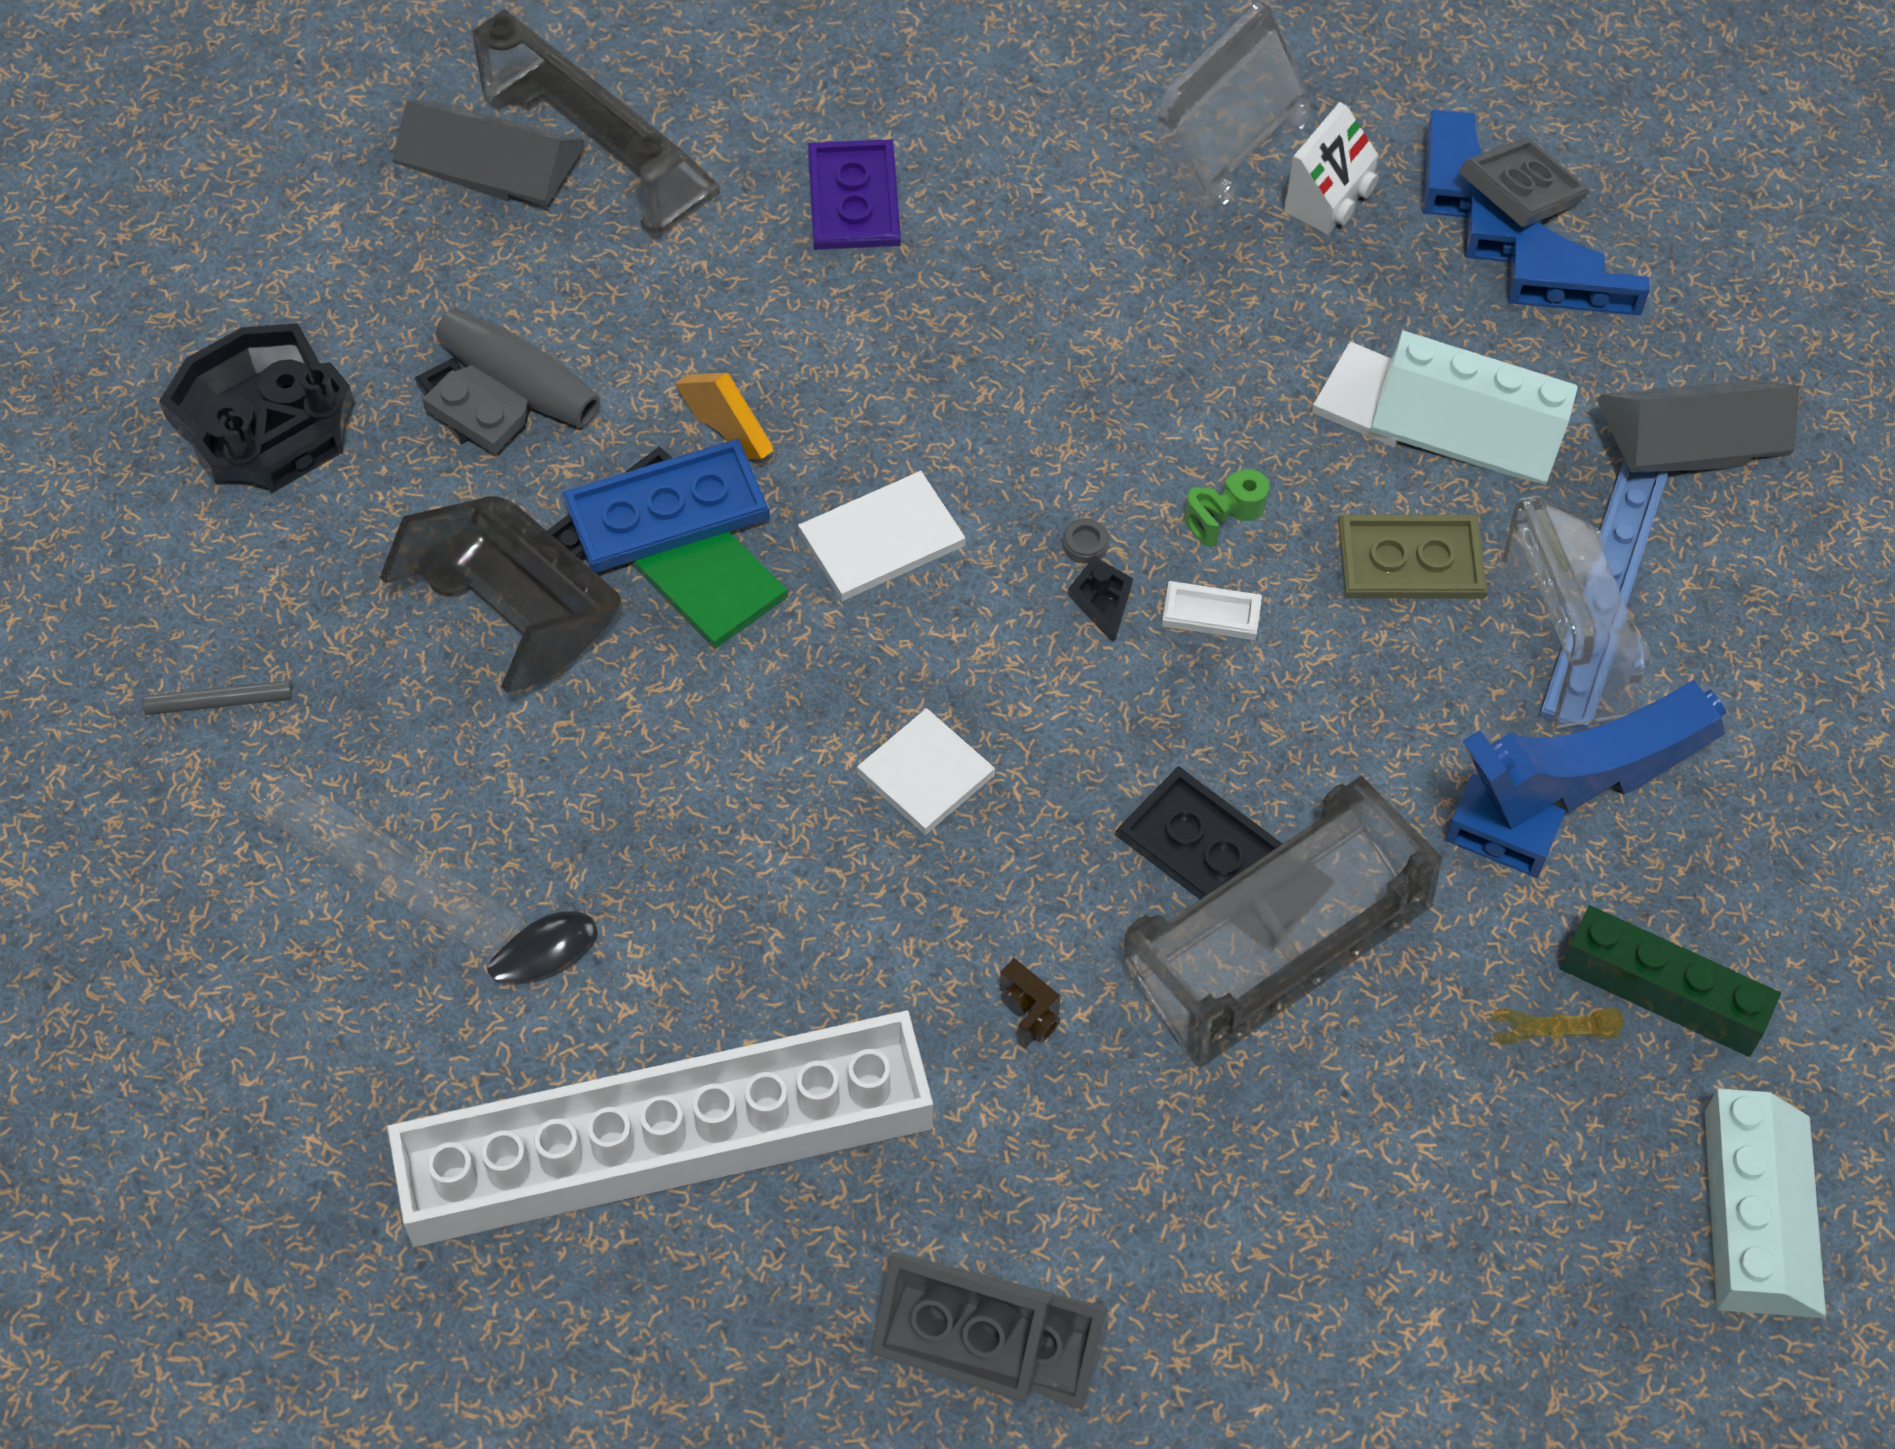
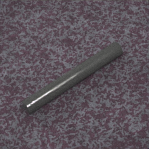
(217, 697)

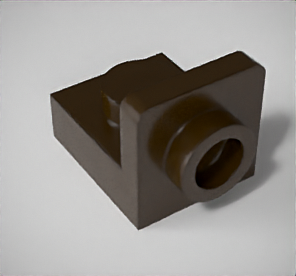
(1028, 993)

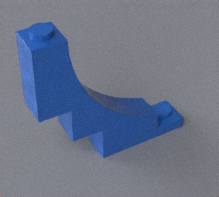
(1542, 264)
(1533, 773)

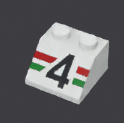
(1331, 172)

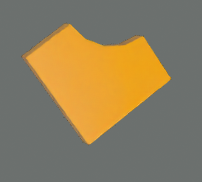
(720, 405)

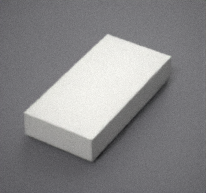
(1211, 610)

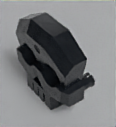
(272, 429)

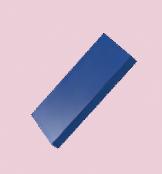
(665, 505)

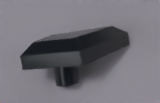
(1102, 595)

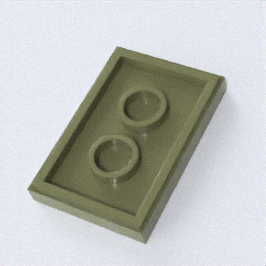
(1411, 556)

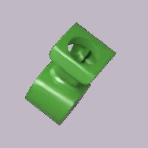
(1242, 497)

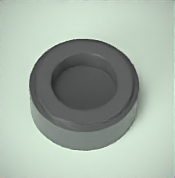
(1085, 540)

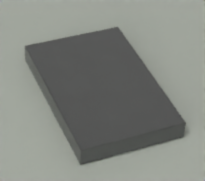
(1524, 181)

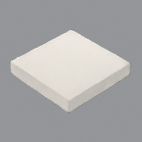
(1354, 391)
(925, 771)

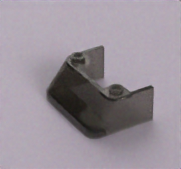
(516, 571)

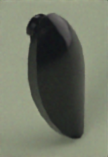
(544, 948)

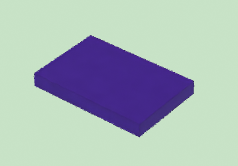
(853, 194)

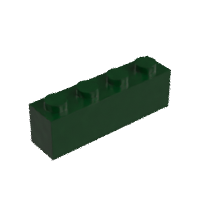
(1670, 981)

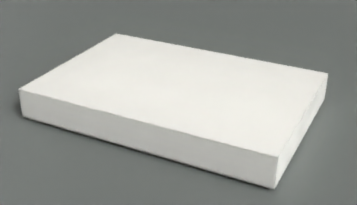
(881, 535)

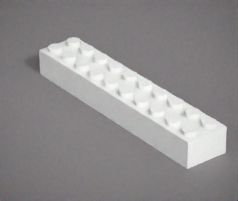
(659, 1128)

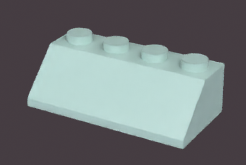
(1473, 408)
(1763, 1206)

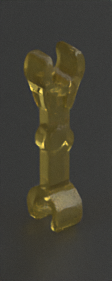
(1600, 1024)

